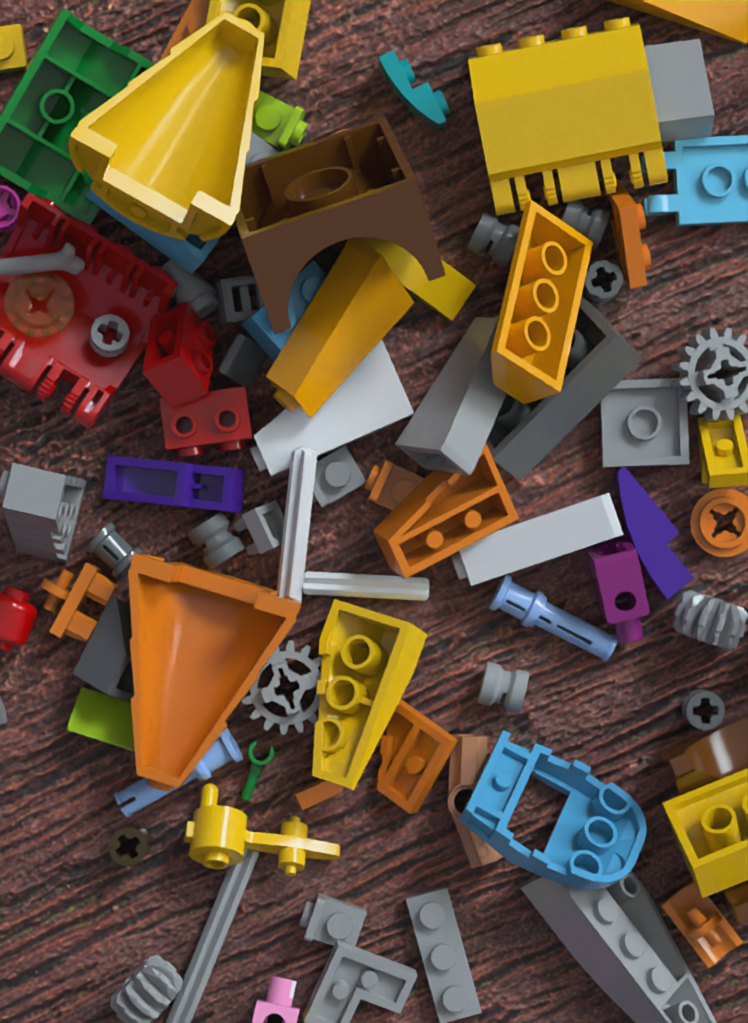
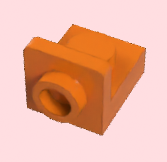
(391, 484)

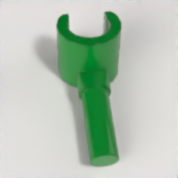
(254, 771)

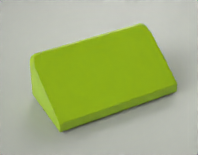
(103, 718)

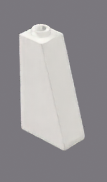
(361, 406)
(538, 540)

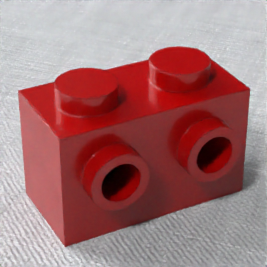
(179, 355)
(214, 419)

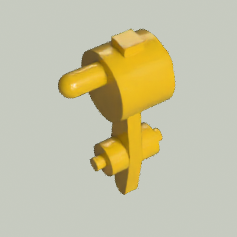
(220, 837)

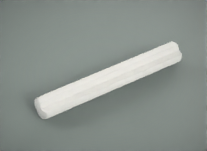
(296, 522)

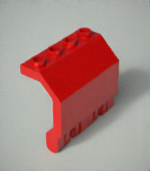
(109, 284)

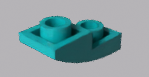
(421, 101)

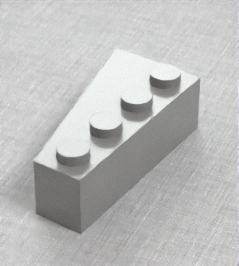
(41, 510)

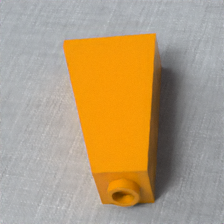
(338, 329)

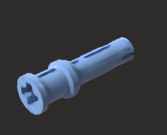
(534, 610)
(221, 753)

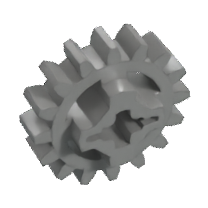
(723, 394)
(268, 693)

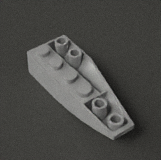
(623, 948)

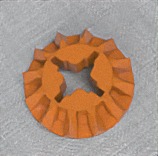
(702, 522)

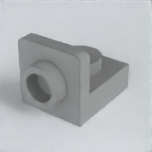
(336, 477)
(332, 920)

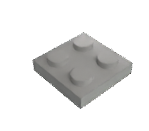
(644, 424)

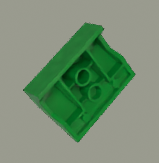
(63, 83)

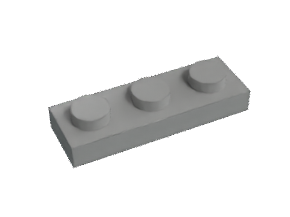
(443, 954)

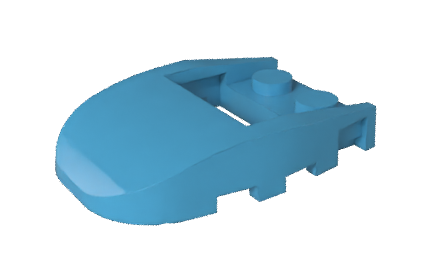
(593, 836)

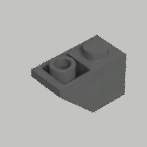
(107, 655)

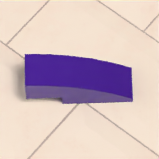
(174, 484)
(649, 533)

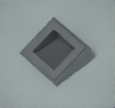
(243, 361)

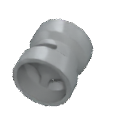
(503, 687)

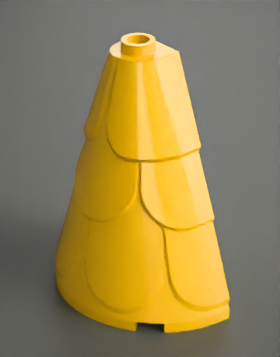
(178, 134)

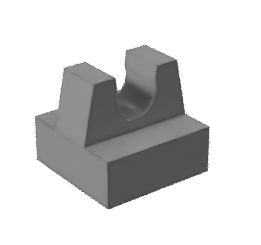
(265, 527)

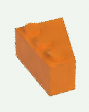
(445, 516)

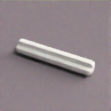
(366, 586)

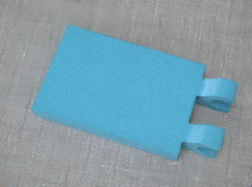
(707, 181)

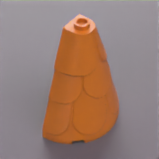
(194, 659)

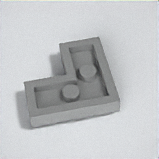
(353, 976)

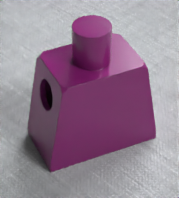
(614, 570)

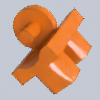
(88, 584)
(701, 924)

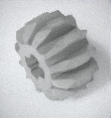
(710, 619)
(146, 991)

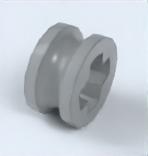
(103, 323)

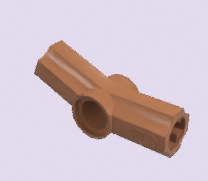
(464, 771)

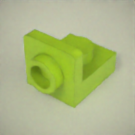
(278, 122)

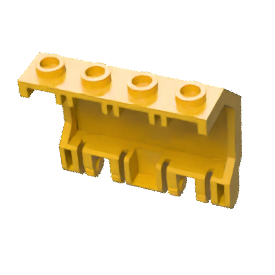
(564, 110)

